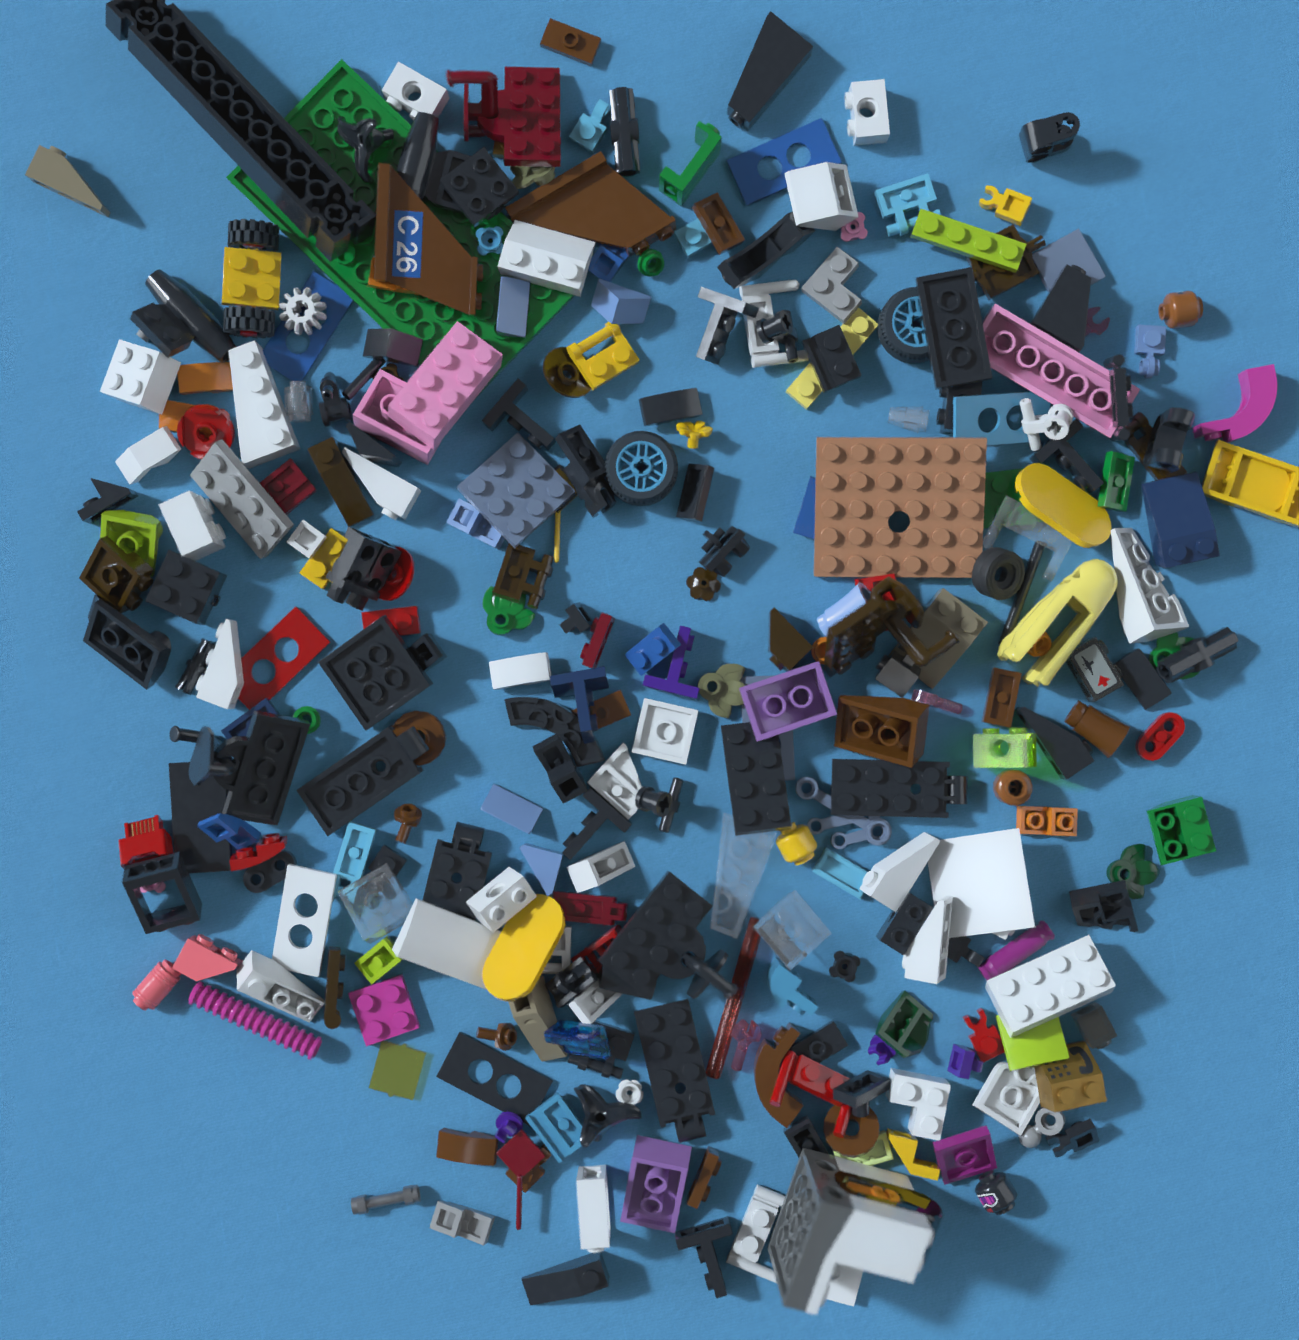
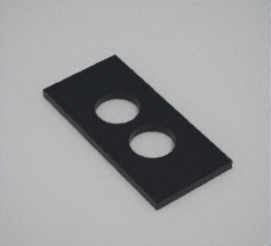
(466, 1050)

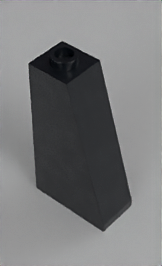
(770, 67)

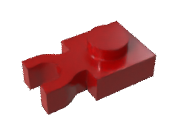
(985, 1038)

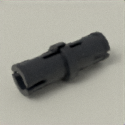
(195, 667)

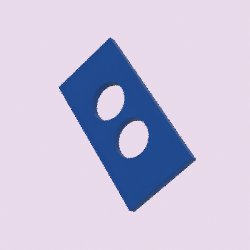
(744, 166)
(295, 365)

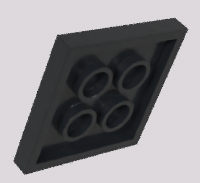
(375, 672)

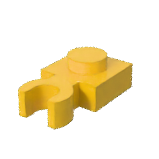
(1009, 207)

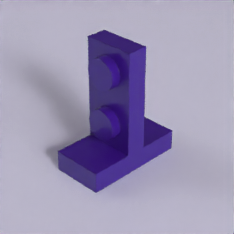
(677, 669)

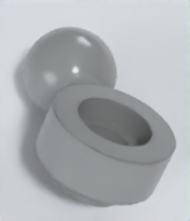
(1032, 1134)

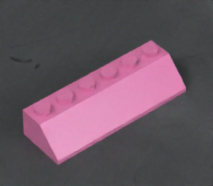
(1050, 369)

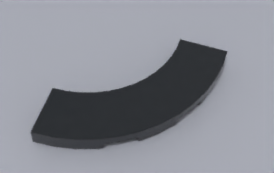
(557, 720)

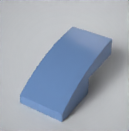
(470, 521)

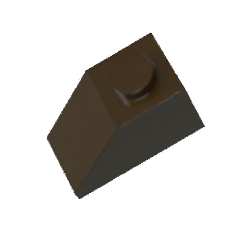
(785, 642)

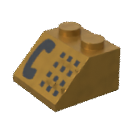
(1071, 1081)

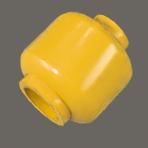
(796, 844)

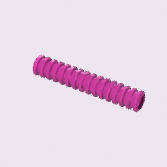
(255, 1020)

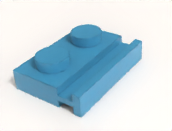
(557, 1126)

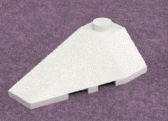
(1143, 601)

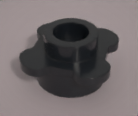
(848, 973)

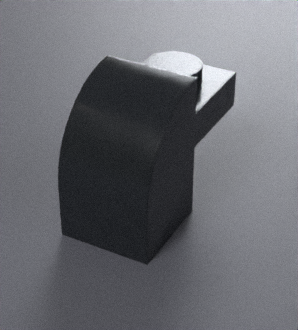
(561, 768)

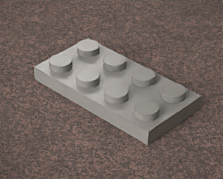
(241, 499)

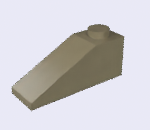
(57, 174)

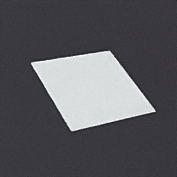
(986, 882)

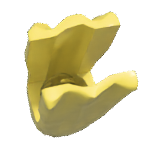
(1087, 594)

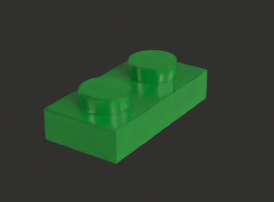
(1117, 481)

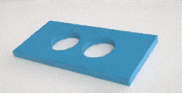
(968, 408)

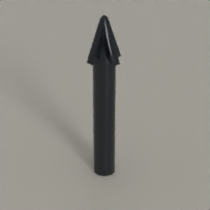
(362, 378)

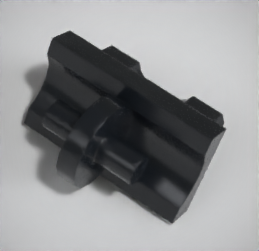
(718, 547)
(572, 981)

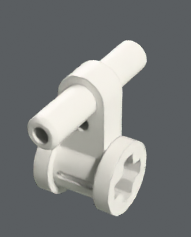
(1046, 423)

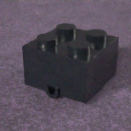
(186, 588)

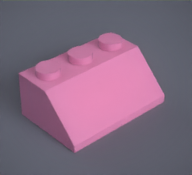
(373, 418)

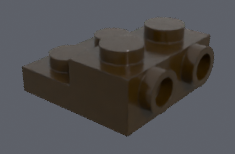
(116, 575)

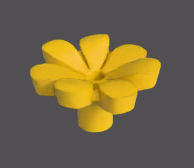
(694, 432)

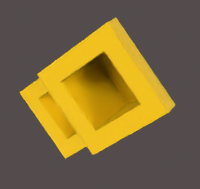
(905, 1146)

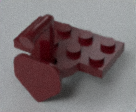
(520, 115)

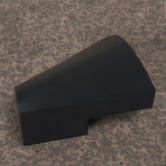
(1104, 906)

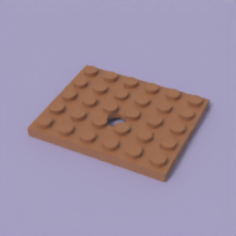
(873, 477)

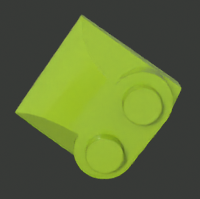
(133, 533)

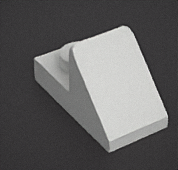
(593, 1003)

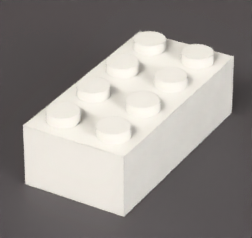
(1050, 986)

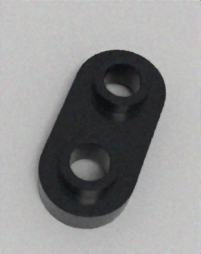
(268, 872)

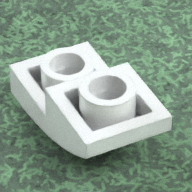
(520, 670)

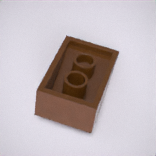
(882, 727)

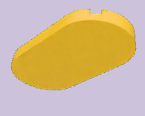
(1063, 505)
(523, 949)

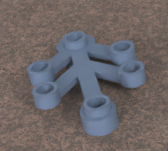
(839, 820)

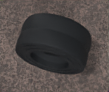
(986, 566)

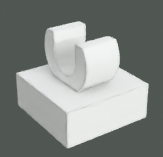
(306, 539)

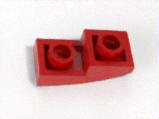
(265, 849)

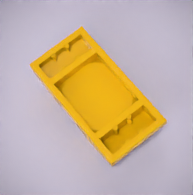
(1253, 483)

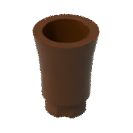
(1097, 727)

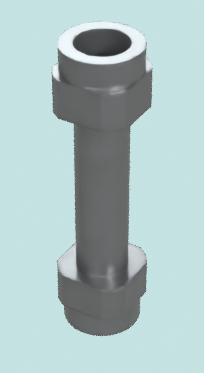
(362, 1204)

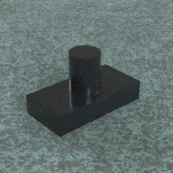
(860, 1090)

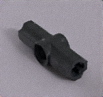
(624, 131)
(1197, 655)

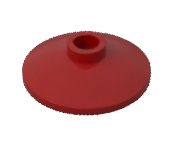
(400, 577)

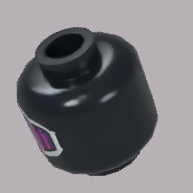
(996, 1192)

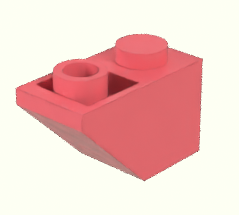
(202, 959)

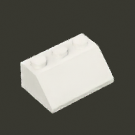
(546, 257)

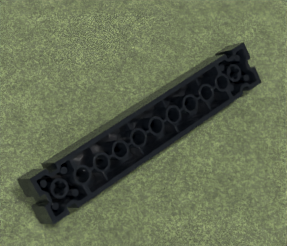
(242, 123)

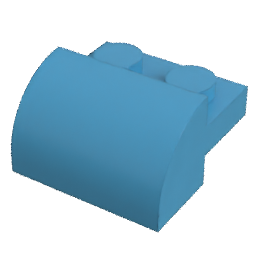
(784, 988)

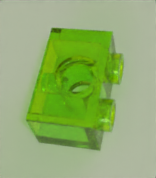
(988, 751)

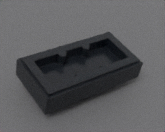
(695, 492)
(820, 1043)

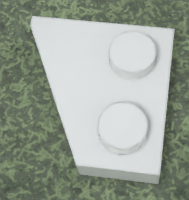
(618, 782)

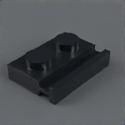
(831, 358)

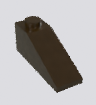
(340, 481)

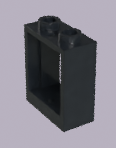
(154, 872)

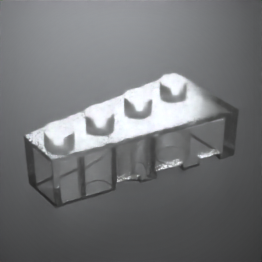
(738, 876)

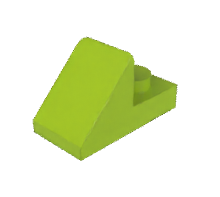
(378, 960)

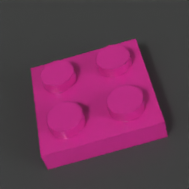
(384, 1010)

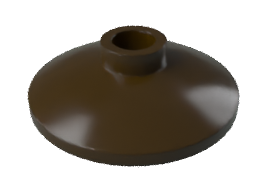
(564, 375)

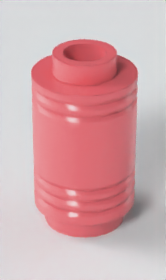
(156, 985)

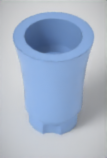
(855, 598)

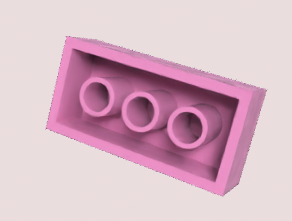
(445, 385)

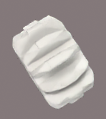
(312, 314)

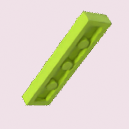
(968, 240)

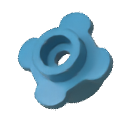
(489, 233)

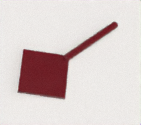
(520, 1156)

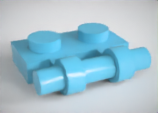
(904, 197)

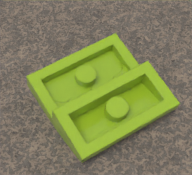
(1035, 1046)

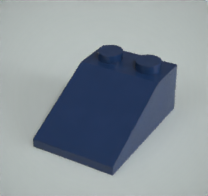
(1179, 521)

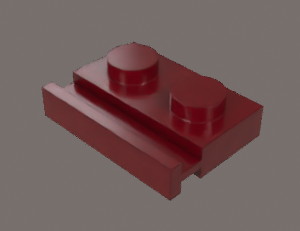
(288, 486)

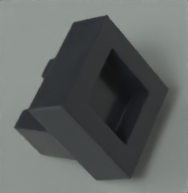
(577, 618)

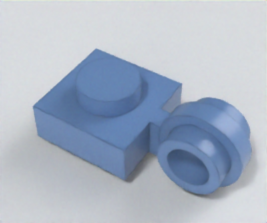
(1150, 342)

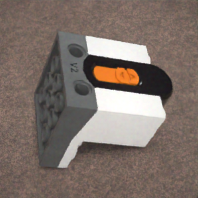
(848, 1218)

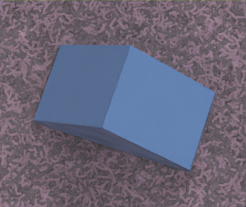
(620, 304)
(544, 864)

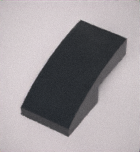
(670, 406)

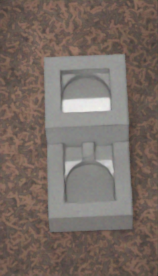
(462, 1221)

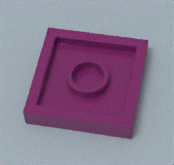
(965, 1155)

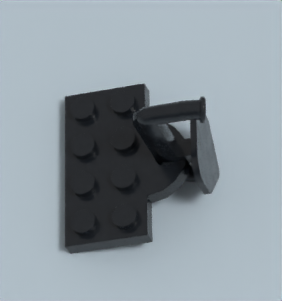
(260, 764)
(659, 940)

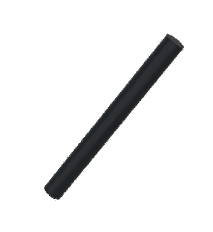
(1022, 593)

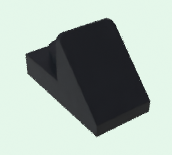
(111, 498)
(803, 1135)

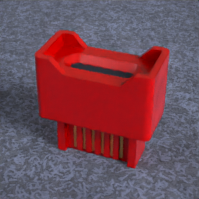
(144, 841)

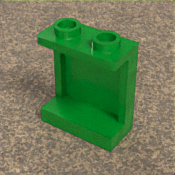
(681, 186)

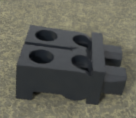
(361, 569)

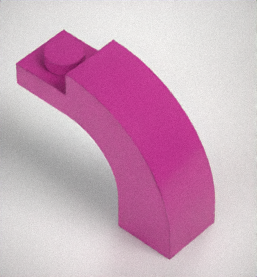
(1258, 398)

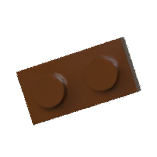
(718, 223)
(1001, 697)
(709, 1166)

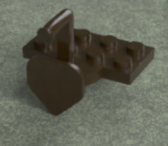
(857, 632)

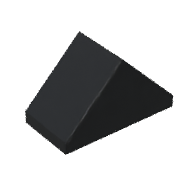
(392, 346)
(427, 651)

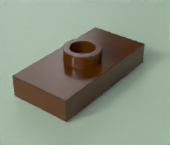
(570, 42)
(609, 709)

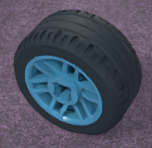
(895, 327)
(628, 454)

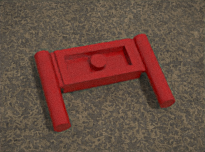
(814, 1079)

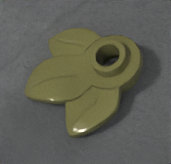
(527, 175)
(727, 690)

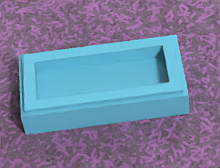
(840, 872)

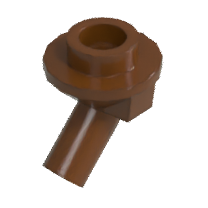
(408, 819)
(500, 1036)

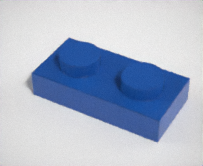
(652, 649)

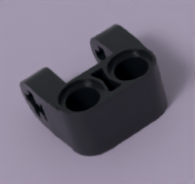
(1044, 136)
(1168, 439)

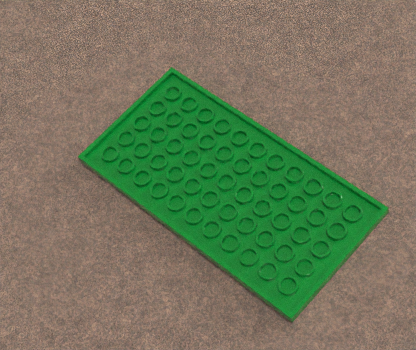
(316, 121)

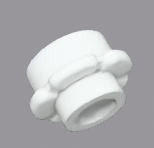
(634, 1086)

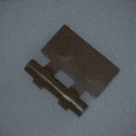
(514, 573)

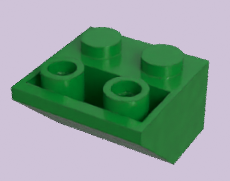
(1181, 829)

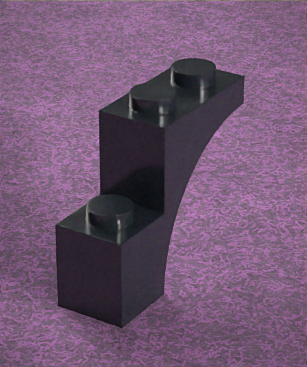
(764, 252)

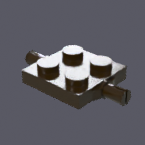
(998, 280)

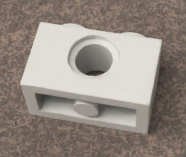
(406, 81)
(873, 97)
(501, 899)

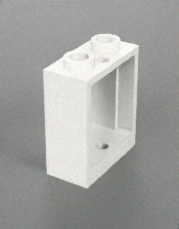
(593, 1208)

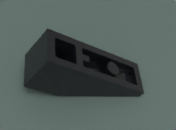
(1061, 748)
(567, 1279)

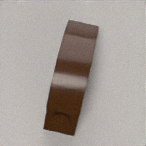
(767, 1070)

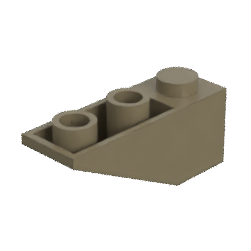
(534, 1016)

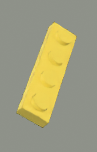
(856, 331)

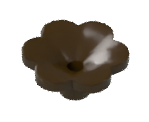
(705, 592)

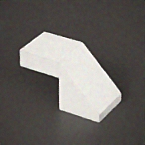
(148, 453)

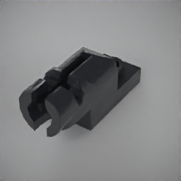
(586, 470)

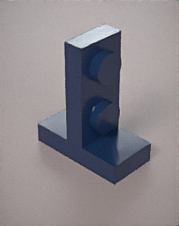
(581, 685)

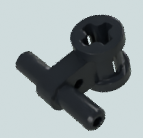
(781, 329)
(334, 407)
(661, 803)

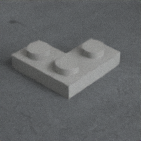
(827, 286)

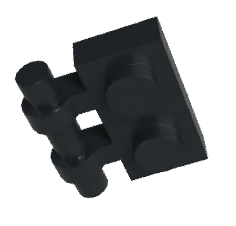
(619, 1045)

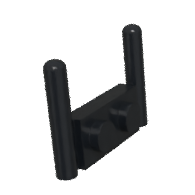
(1119, 385)

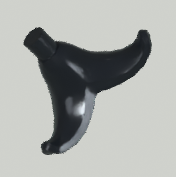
(364, 140)
(600, 1114)

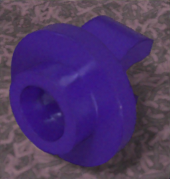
(882, 1049)
(508, 1125)

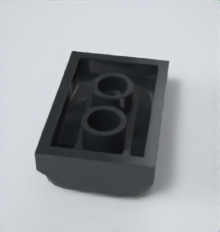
(126, 644)

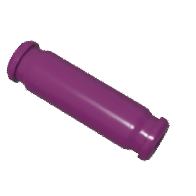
(1016, 950)

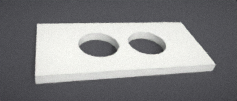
(321, 887)

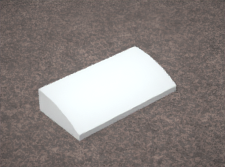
(445, 942)

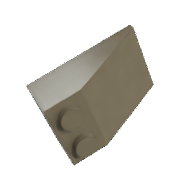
(942, 615)

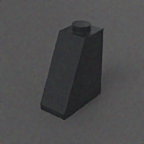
(1066, 308)

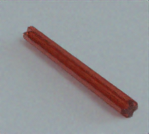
(733, 1004)

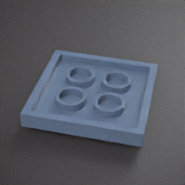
(516, 490)

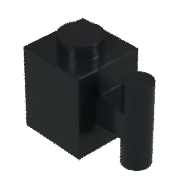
(897, 672)

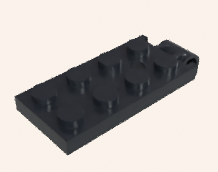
(355, 781)
(884, 788)
(459, 857)
(674, 1058)

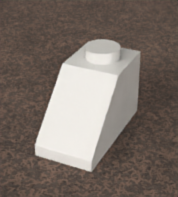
(600, 867)

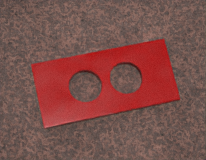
(310, 643)

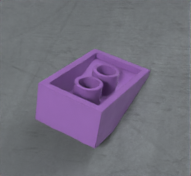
(787, 701)
(656, 1184)

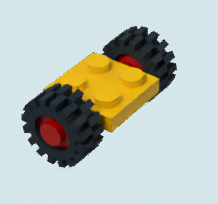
(251, 278)

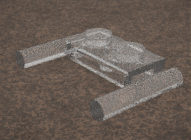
(1020, 520)

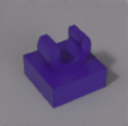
(963, 1062)

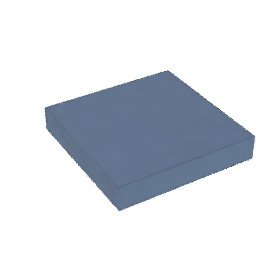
(1067, 250)

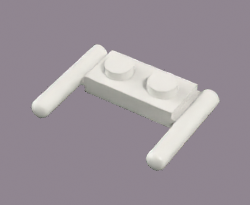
(758, 295)
(754, 1232)

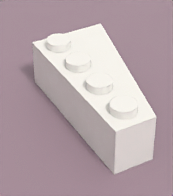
(260, 413)

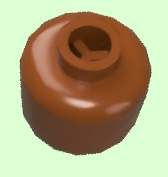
(1181, 309)
(1021, 791)

